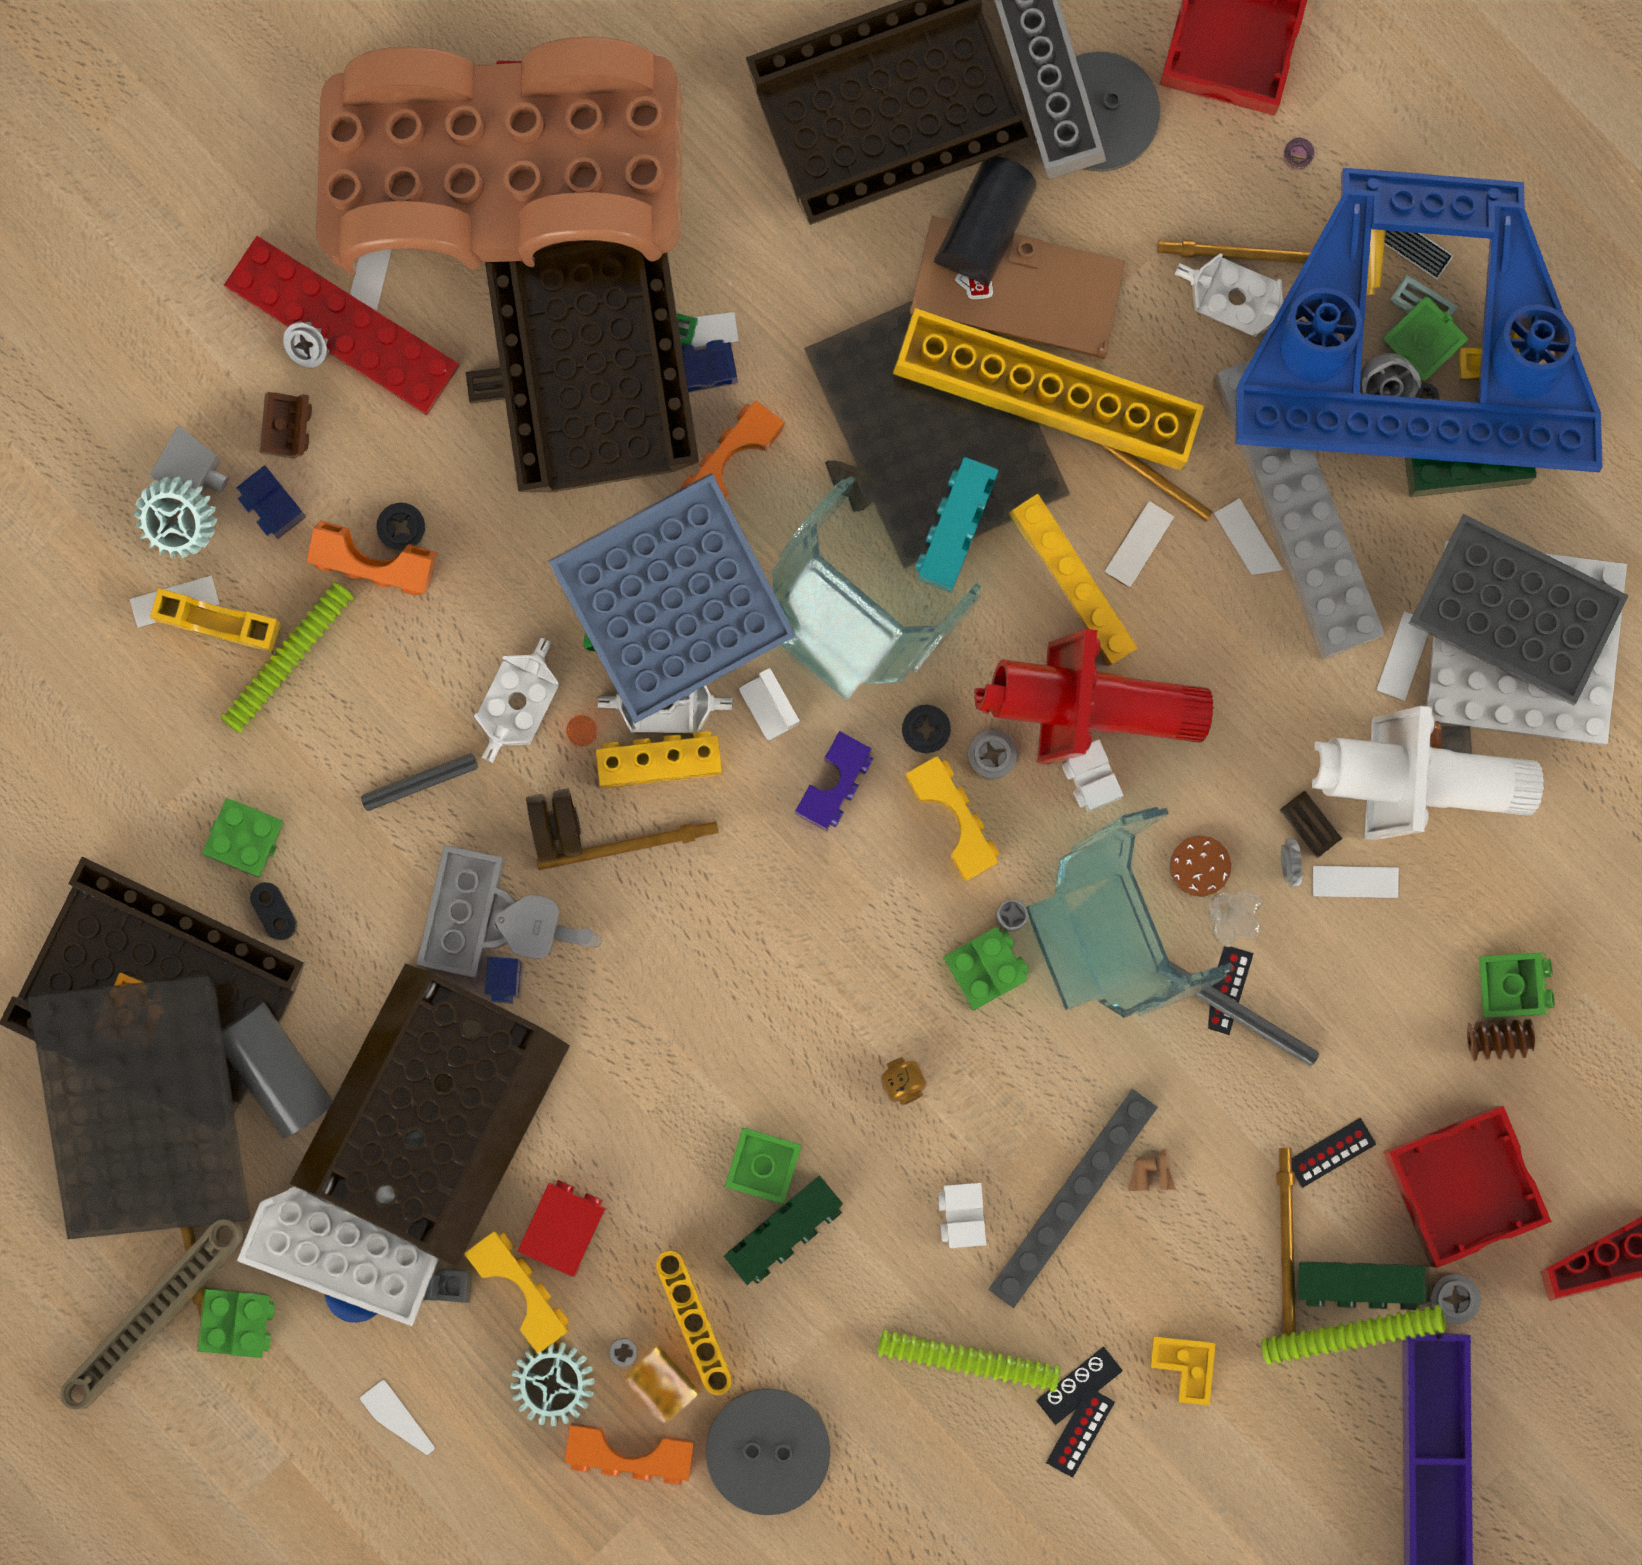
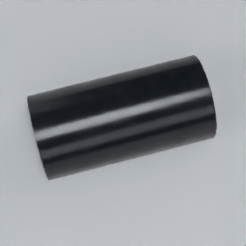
(987, 219)

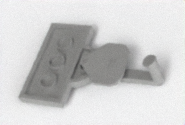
(475, 915)

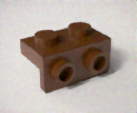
(285, 425)

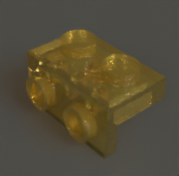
(661, 1385)

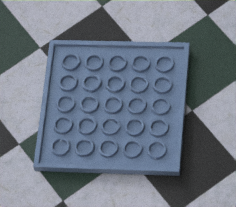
(672, 598)

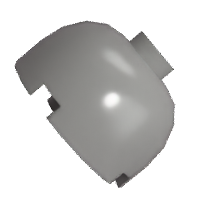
(1389, 376)

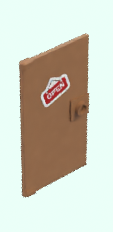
(1035, 296)

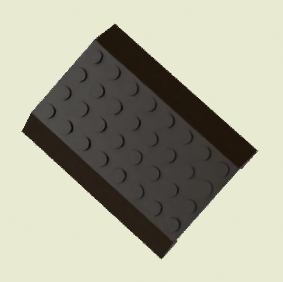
(887, 103)
(591, 366)
(132, 930)

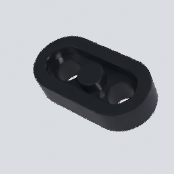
(275, 909)

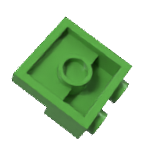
(987, 967)
(1516, 985)
(235, 1323)

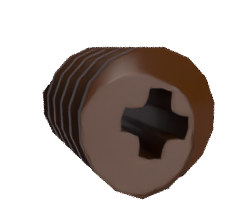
(1501, 1038)

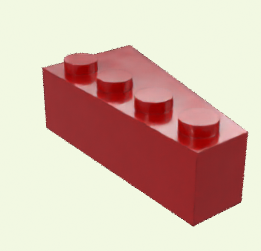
(1599, 1265)

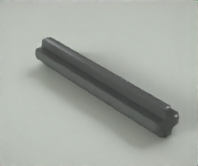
(419, 782)

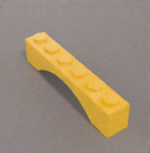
(1072, 576)

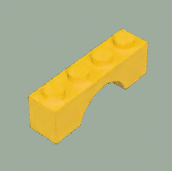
(215, 621)
(933, 784)
(495, 1258)

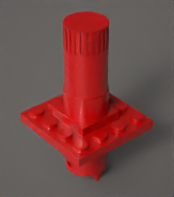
(1074, 698)

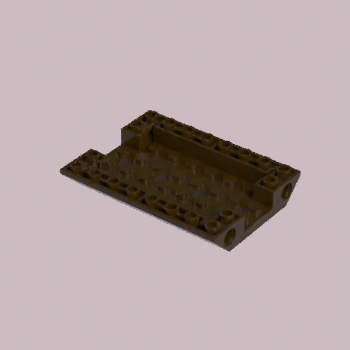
(466, 1131)

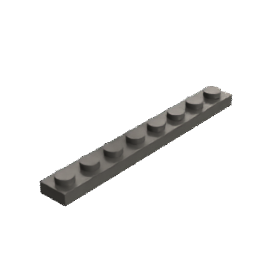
(1072, 1198)

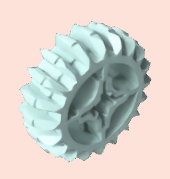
(154, 504)
(578, 1390)

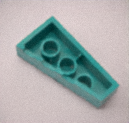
(957, 524)

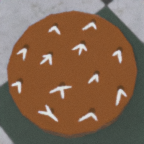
(1200, 866)

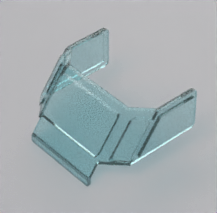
(837, 625)
(1101, 931)

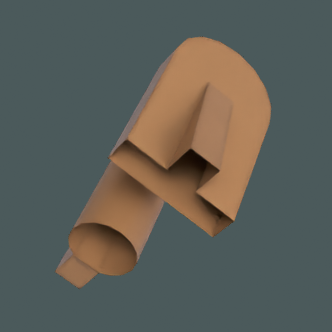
(1143, 1165)

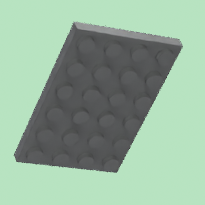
(1518, 609)

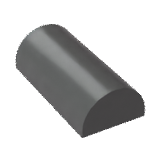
(274, 1070)

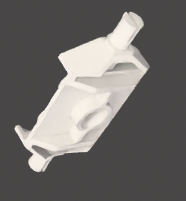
(1221, 277)
(517, 675)
(684, 716)

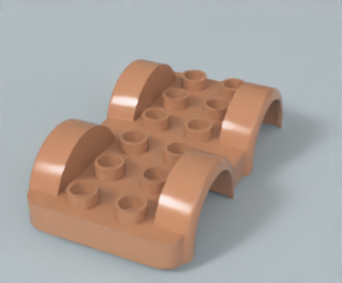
(500, 154)

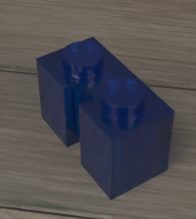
(709, 366)
(271, 502)
(503, 979)

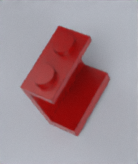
(562, 1228)

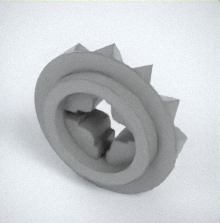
(301, 353)
(998, 741)
(1291, 862)
(1465, 1287)

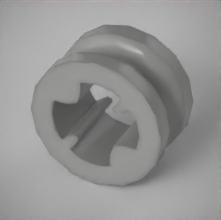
(617, 1345)

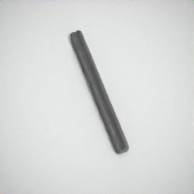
(1255, 1022)

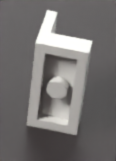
(769, 705)

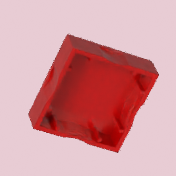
(1234, 50)
(1467, 1186)

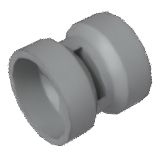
(1015, 912)

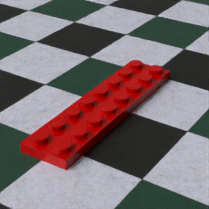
(353, 329)

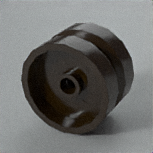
(554, 825)

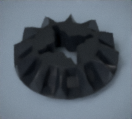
(400, 512)
(936, 719)

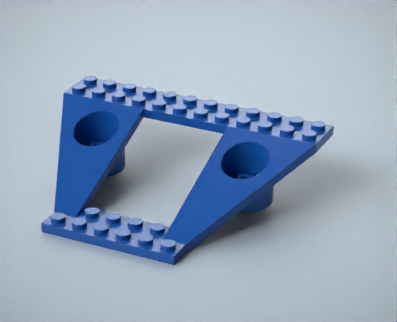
(1525, 409)

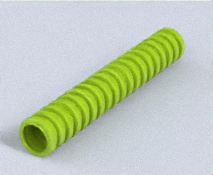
(287, 657)
(1353, 1335)
(968, 1360)

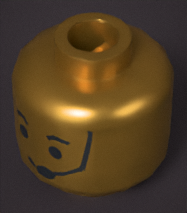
(903, 1081)

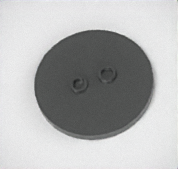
(1122, 106)
(768, 1451)

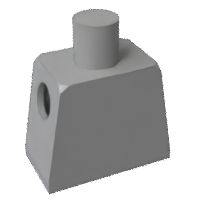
(190, 460)

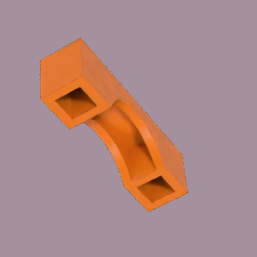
(755, 430)
(334, 549)
(589, 1448)

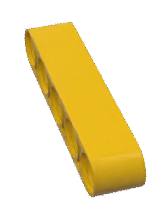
(694, 1338)

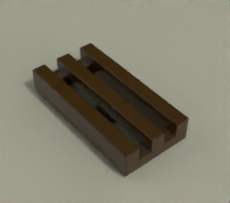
(485, 397)
(1302, 832)

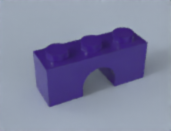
(850, 759)

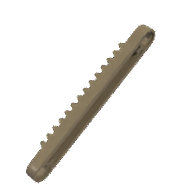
(151, 1314)

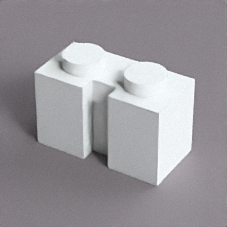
(1093, 778)
(963, 1215)

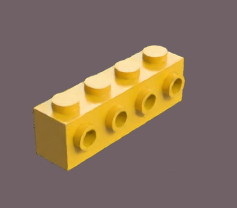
(658, 761)

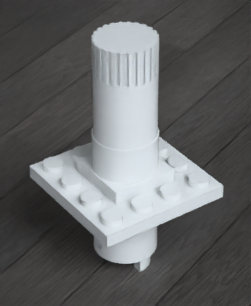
(1404, 775)

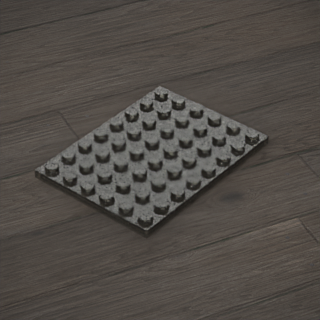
(916, 435)
(139, 1107)

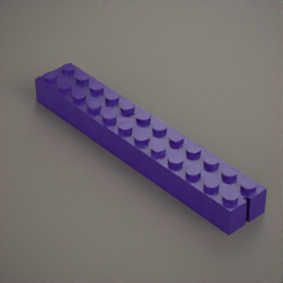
(1437, 1449)

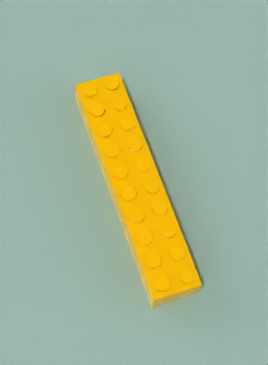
(1048, 389)

